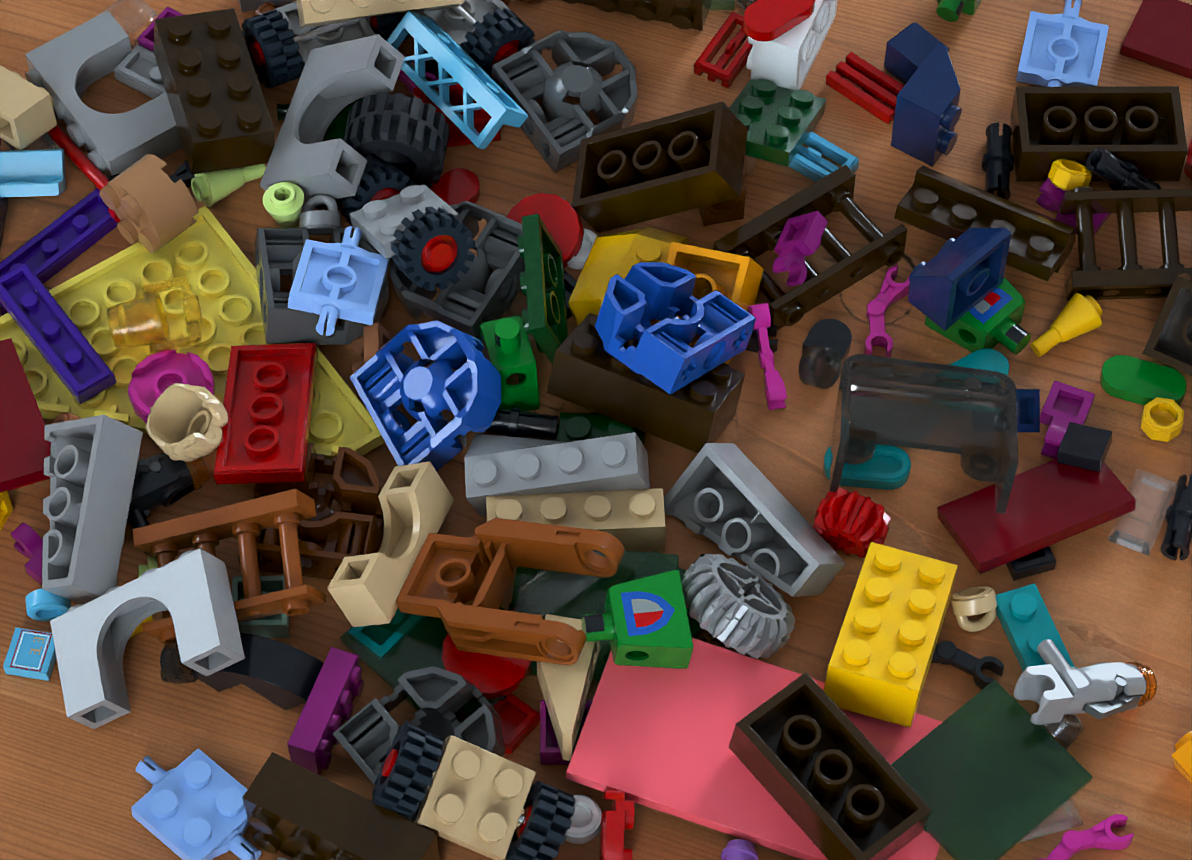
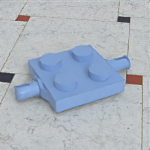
(1062, 49)
(338, 281)
(195, 809)

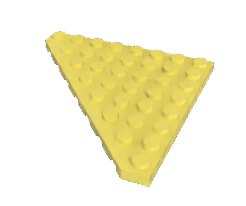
(230, 315)

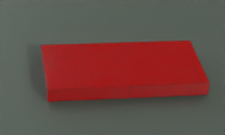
(268, 414)

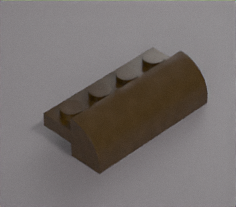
(952, 207)

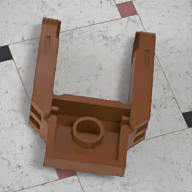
(469, 578)

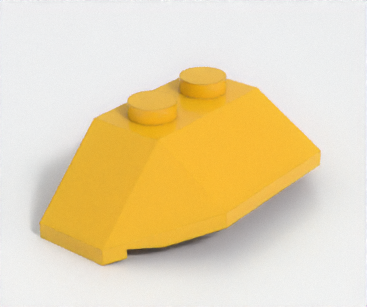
(615, 256)

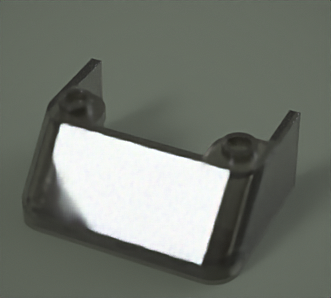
(929, 410)

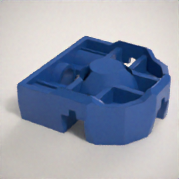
(663, 349)
(394, 378)

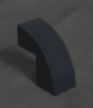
(271, 670)

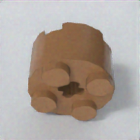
(149, 204)

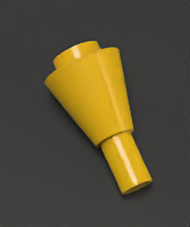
(1076, 318)

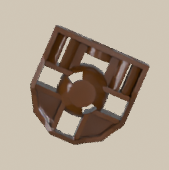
(345, 533)

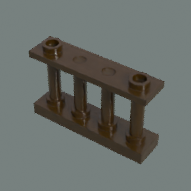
(825, 196)
(1130, 279)

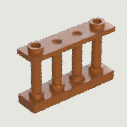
(244, 523)

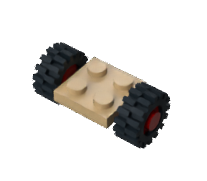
(473, 797)

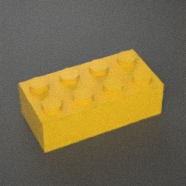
(890, 634)

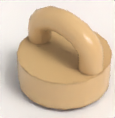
(974, 602)

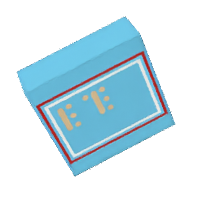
(30, 654)

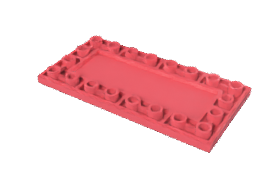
(669, 737)

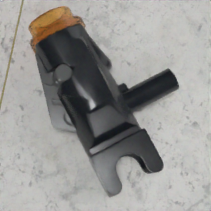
(162, 483)

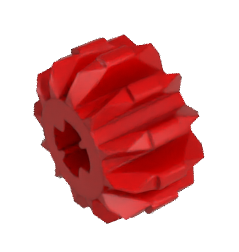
(851, 522)

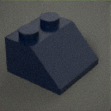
(928, 109)
(960, 275)

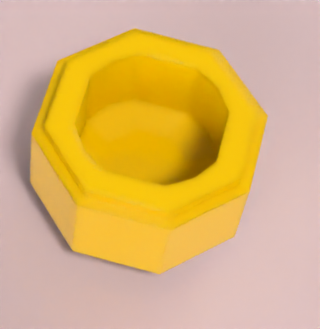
(1069, 174)
(1162, 419)

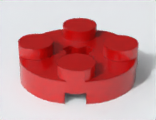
(614, 825)

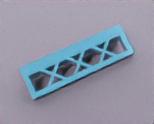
(464, 70)
(32, 173)

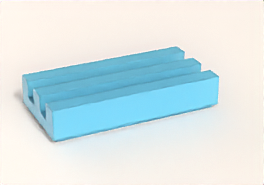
(813, 166)

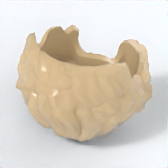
(186, 422)

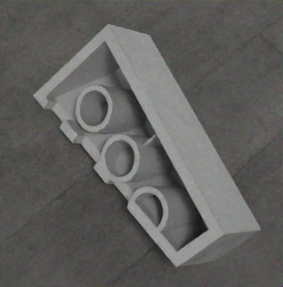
(540, 466)
(87, 504)
(750, 519)

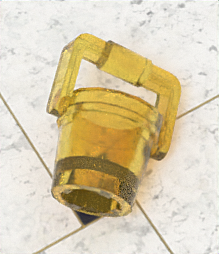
(145, 322)

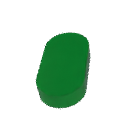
(1141, 380)

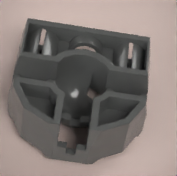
(581, 65)
(279, 254)
(479, 293)
(439, 697)

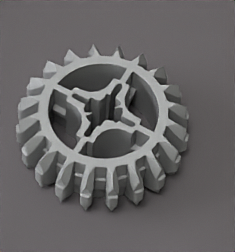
(737, 606)

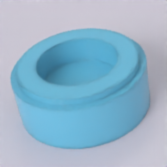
(45, 605)

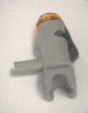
(1090, 689)

